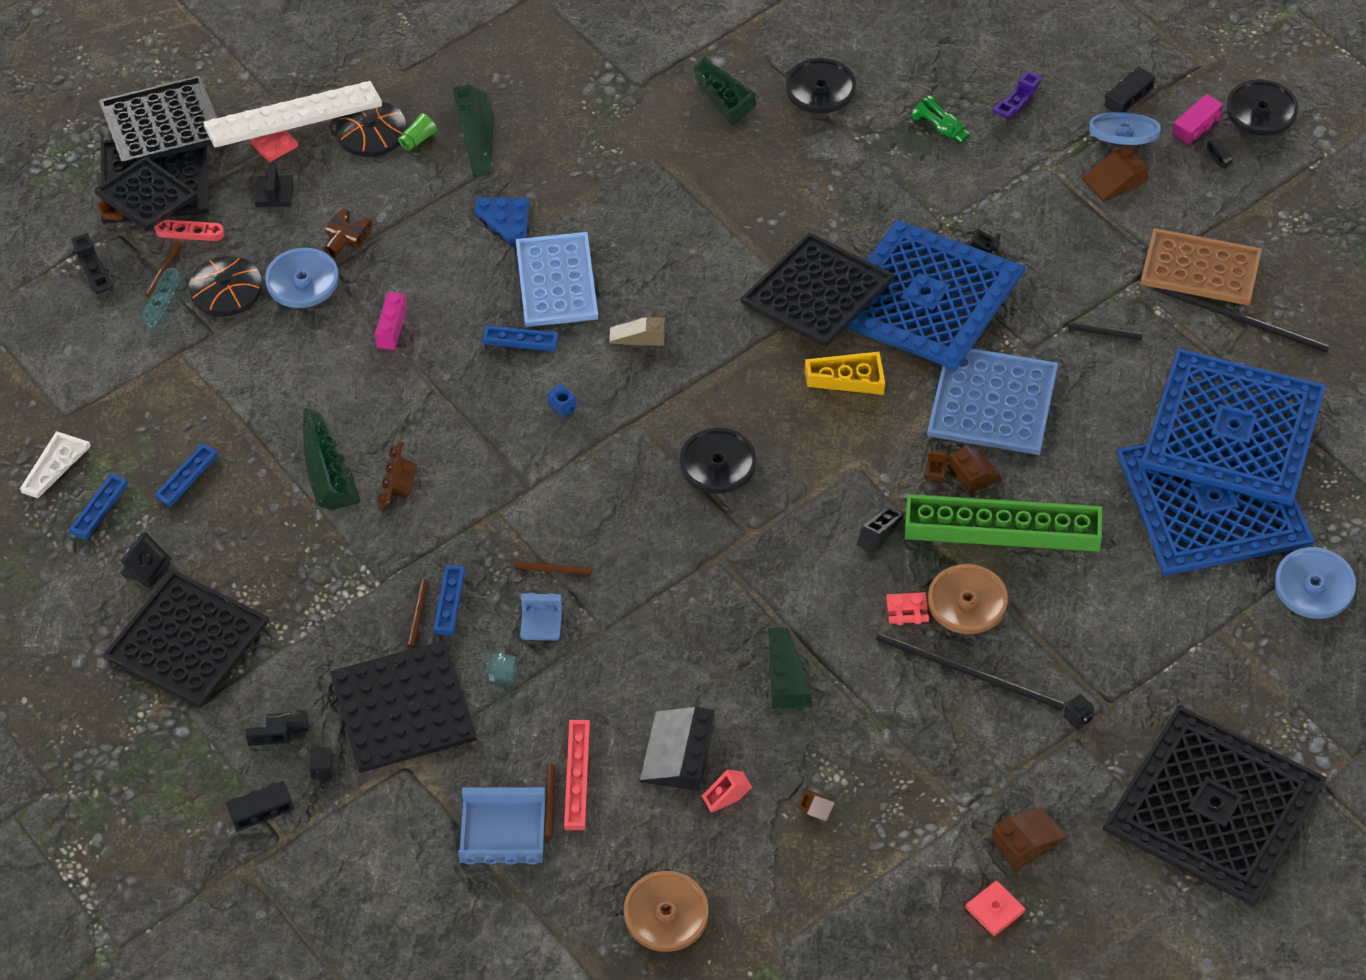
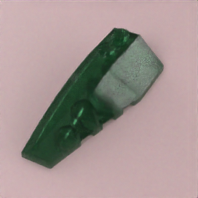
(476, 126)
(329, 478)

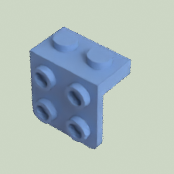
(541, 616)

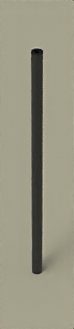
(1245, 319)
(970, 671)

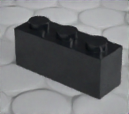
(1129, 90)
(259, 805)

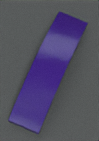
(1019, 97)

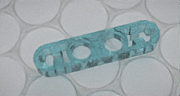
(157, 296)

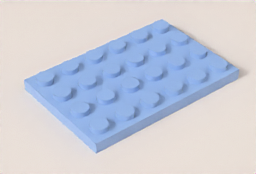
(556, 279)

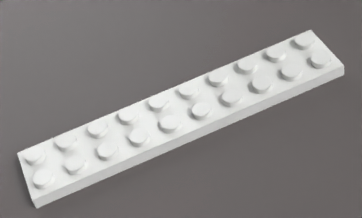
(292, 114)

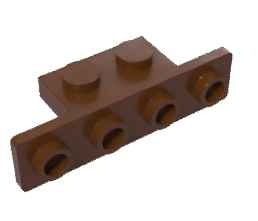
(398, 478)

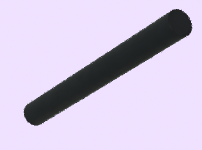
(1105, 331)

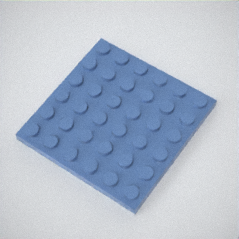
(994, 401)

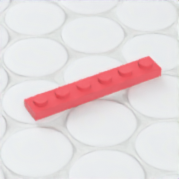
(577, 775)

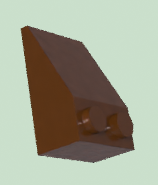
(1117, 173)
(1026, 836)

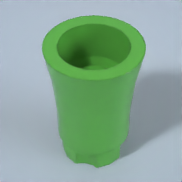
(417, 132)

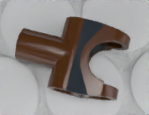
(345, 233)

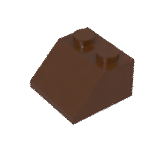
(972, 469)

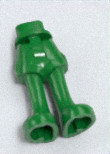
(948, 125)

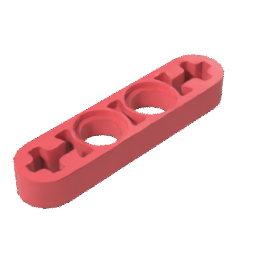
(208, 234)

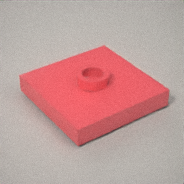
(995, 908)

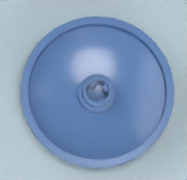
(1124, 128)
(302, 277)
(1315, 582)

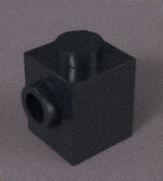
(1079, 711)

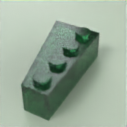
(725, 91)
(787, 676)

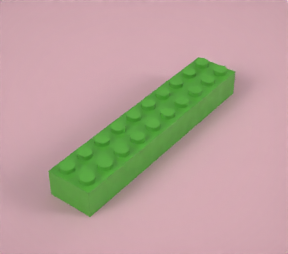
(1003, 523)

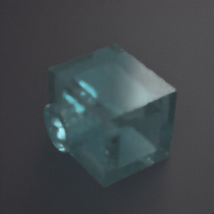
(501, 668)

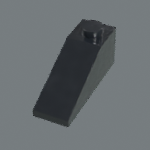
(878, 529)

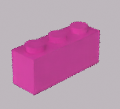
(1197, 119)
(391, 320)

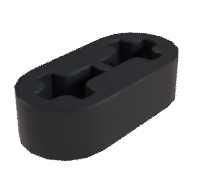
(1219, 152)

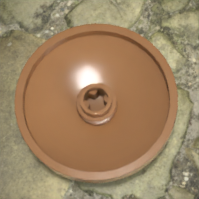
(967, 599)
(666, 911)

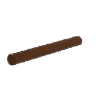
(166, 264)
(552, 568)
(417, 613)
(549, 802)

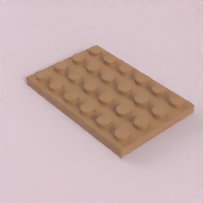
(1201, 266)

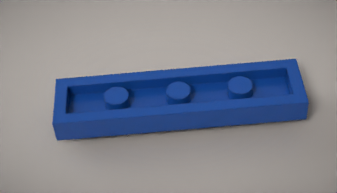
(520, 338)
(186, 475)
(98, 506)
(449, 600)

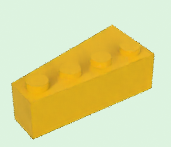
(847, 373)

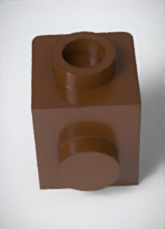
(109, 212)
(936, 466)

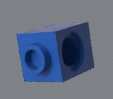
(562, 400)

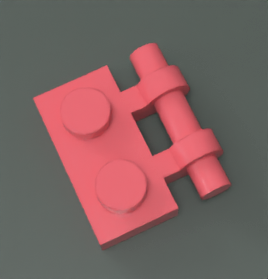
(907, 604)

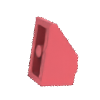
(726, 790)

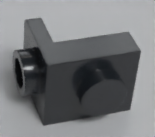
(985, 242)

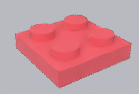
(274, 144)

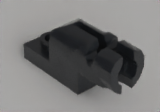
(278, 728)

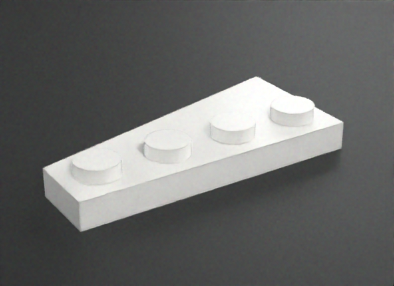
(54, 461)

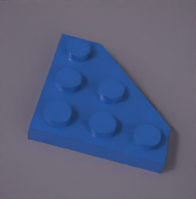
(505, 216)

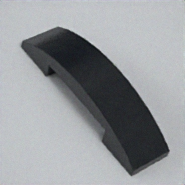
(91, 264)

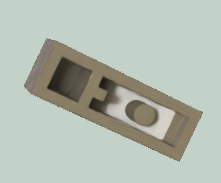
(639, 332)

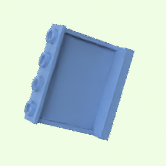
(502, 825)

